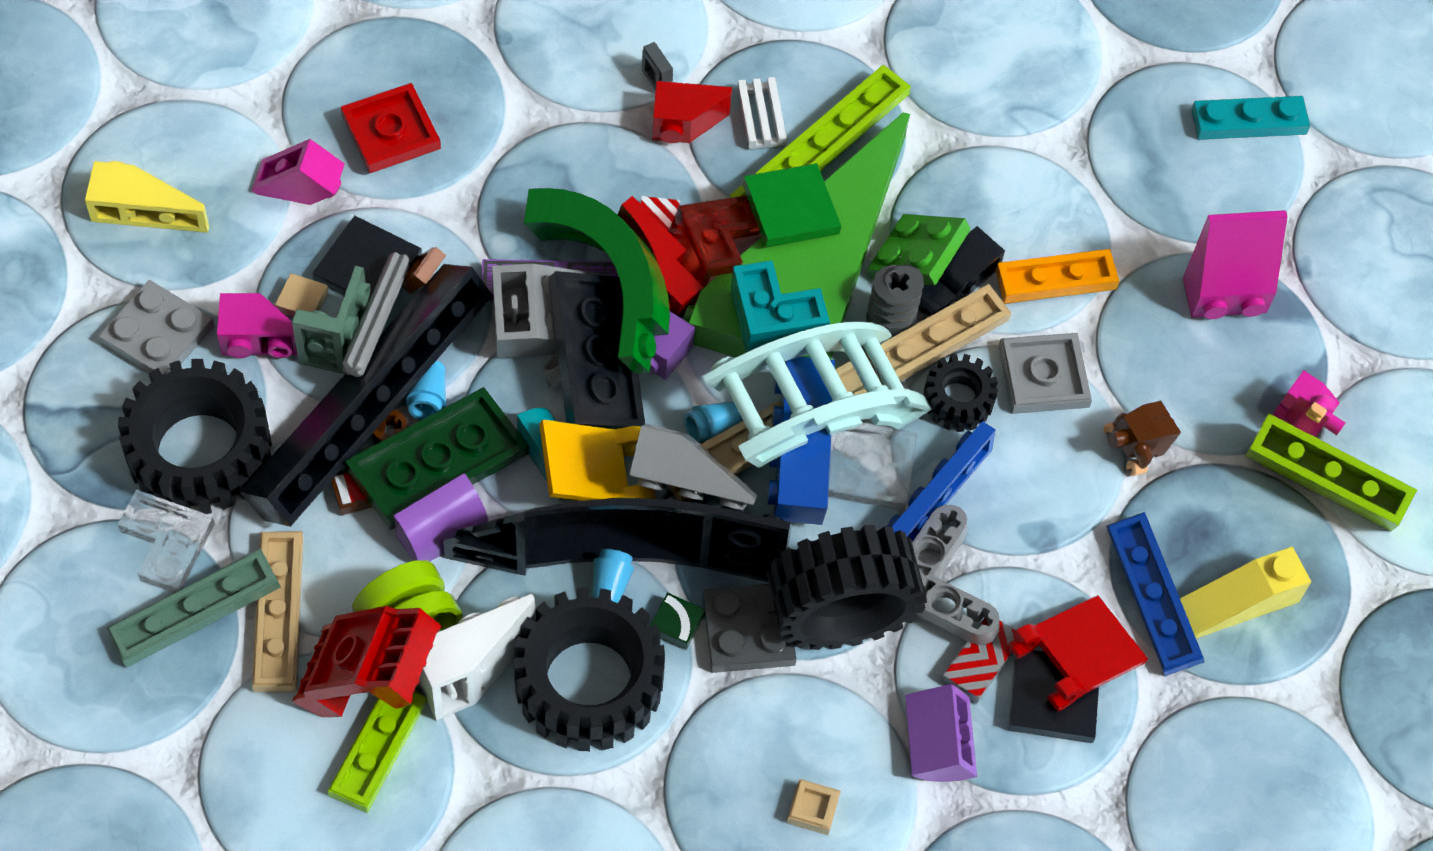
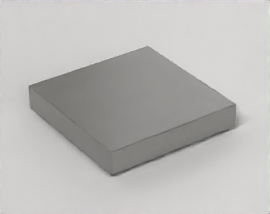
(1045, 373)

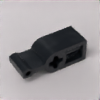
(967, 270)

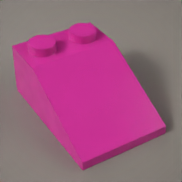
(1235, 264)

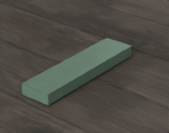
(193, 607)

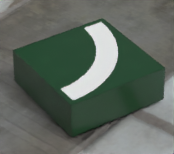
(678, 620)

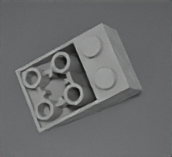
(524, 309)
(679, 460)

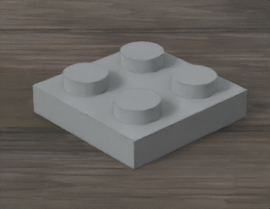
(156, 329)

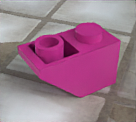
(253, 327)

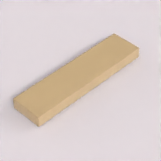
(279, 615)

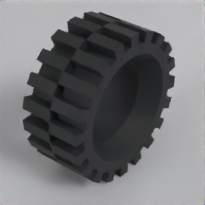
(185, 395)
(846, 587)
(597, 622)

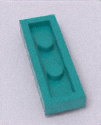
(1250, 117)

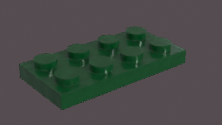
(459, 439)

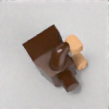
(1142, 434)

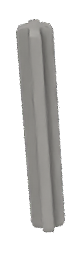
(375, 315)

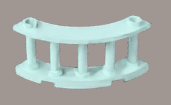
(884, 404)

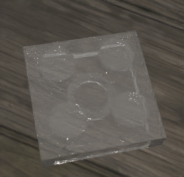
(872, 465)

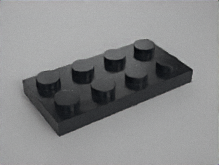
(588, 333)

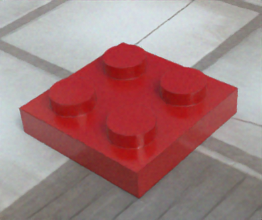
(390, 128)

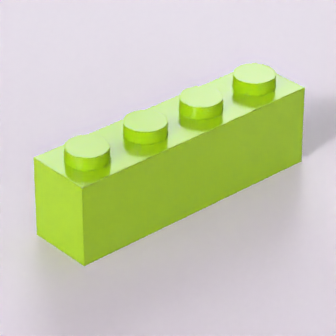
(1331, 473)

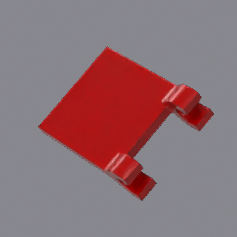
(1084, 646)

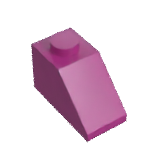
(299, 174)

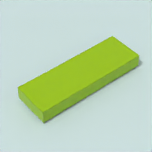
(375, 752)

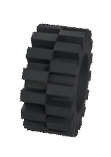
(964, 373)

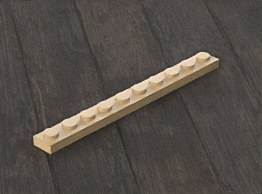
(907, 353)

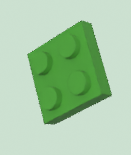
(922, 243)

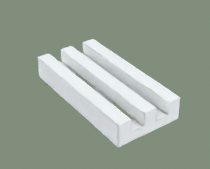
(758, 88)

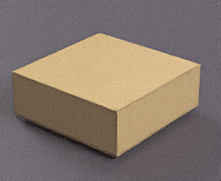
(301, 294)
(813, 807)

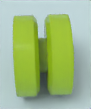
(411, 586)

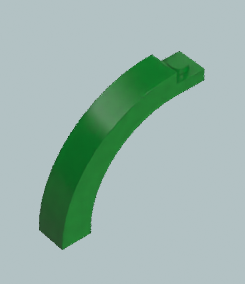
(579, 218)

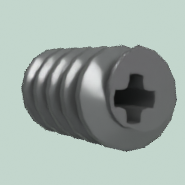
(895, 297)

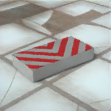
(980, 664)

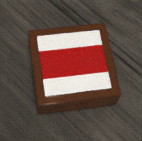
(348, 495)

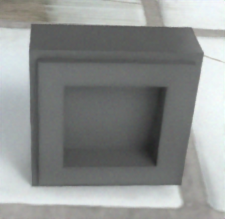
(655, 65)

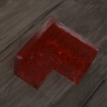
(709, 232)

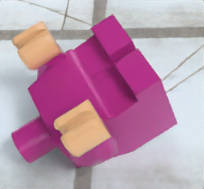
(1310, 406)

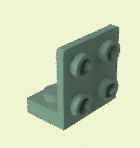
(325, 339)

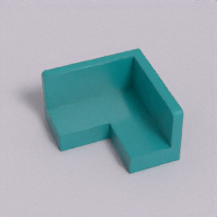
(767, 313)

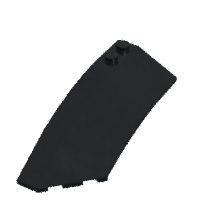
(642, 527)

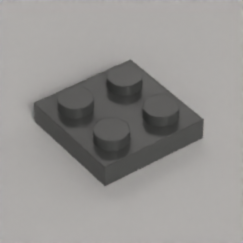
(744, 630)

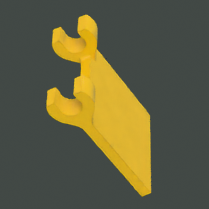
(589, 461)

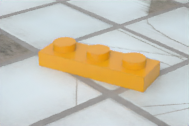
(1057, 276)

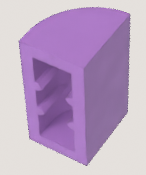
(447, 509)
(941, 734)

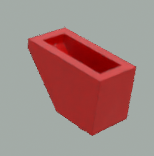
(688, 110)

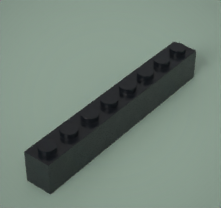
(360, 404)

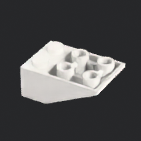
(472, 655)

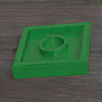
(791, 205)

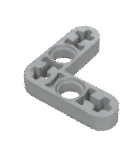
(976, 608)

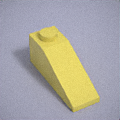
(135, 198)
(1247, 592)

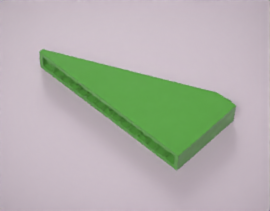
(816, 263)

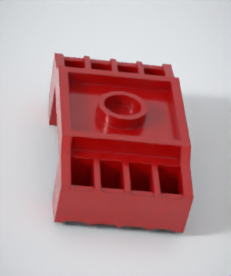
(367, 652)

